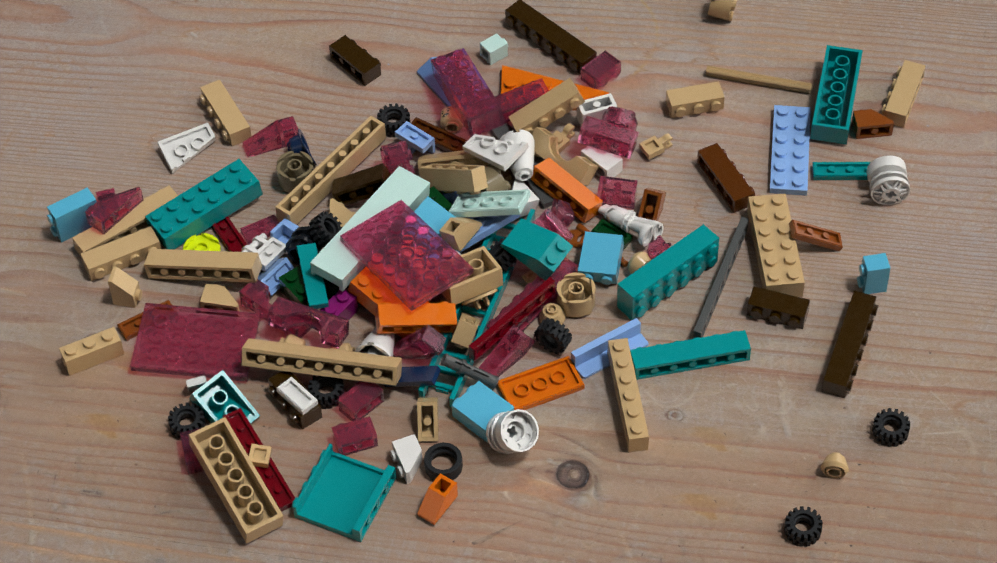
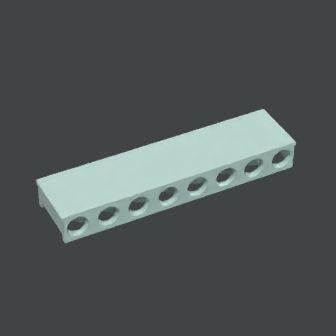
(335, 260)

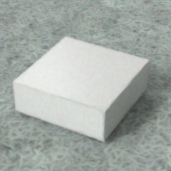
(195, 383)

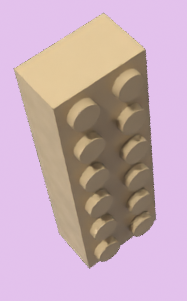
(773, 245)
(236, 480)

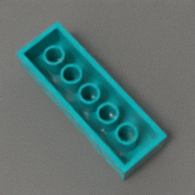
(836, 94)
(204, 204)
(667, 272)

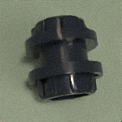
(300, 237)

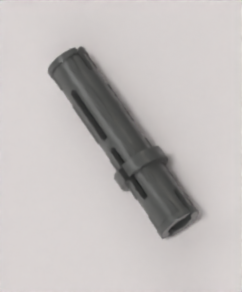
(462, 367)

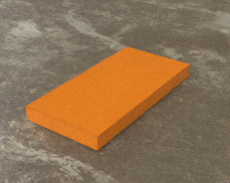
(541, 384)

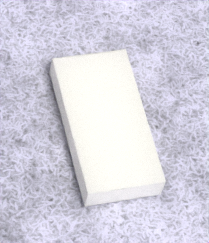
(297, 395)

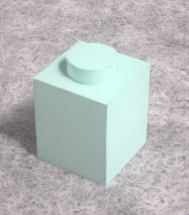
(494, 49)

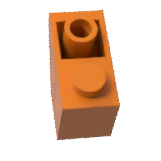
(438, 499)

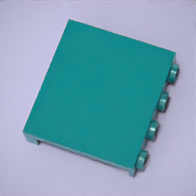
(343, 494)

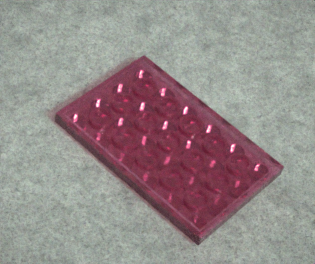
(406, 254)
(193, 341)

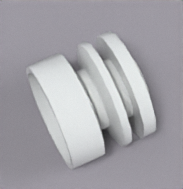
(888, 180)
(512, 431)

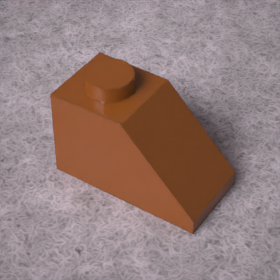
(871, 124)
(652, 204)

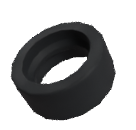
(443, 449)

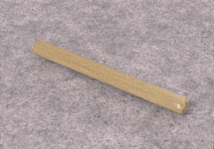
(759, 79)

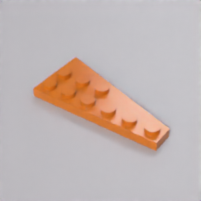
(515, 78)

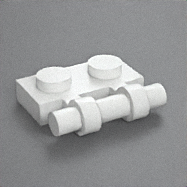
(268, 250)

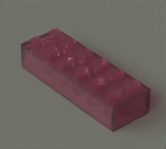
(467, 92)

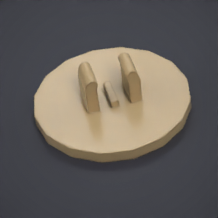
(475, 300)

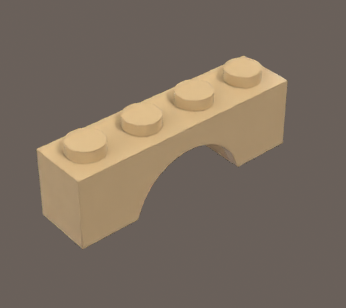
(547, 147)

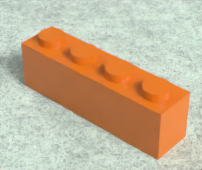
(565, 187)
(400, 319)

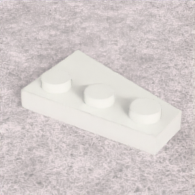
(184, 146)
(495, 152)

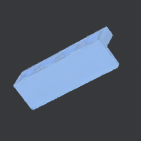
(593, 356)

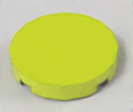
(202, 242)

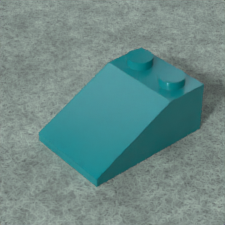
(536, 247)
(222, 397)

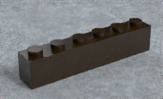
(549, 35)
(849, 344)

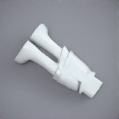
(628, 220)

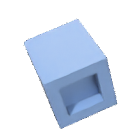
(283, 230)

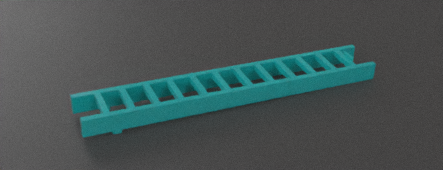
(487, 315)

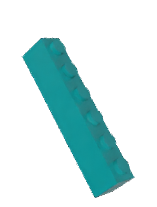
(691, 354)

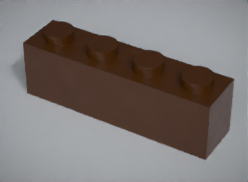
(725, 177)

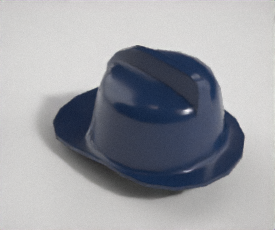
(298, 143)

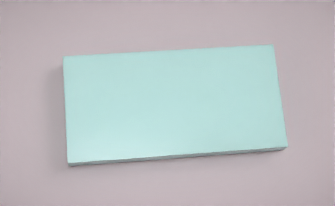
(490, 203)

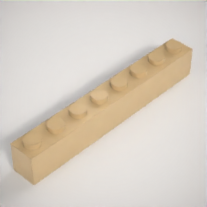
(336, 165)
(322, 361)

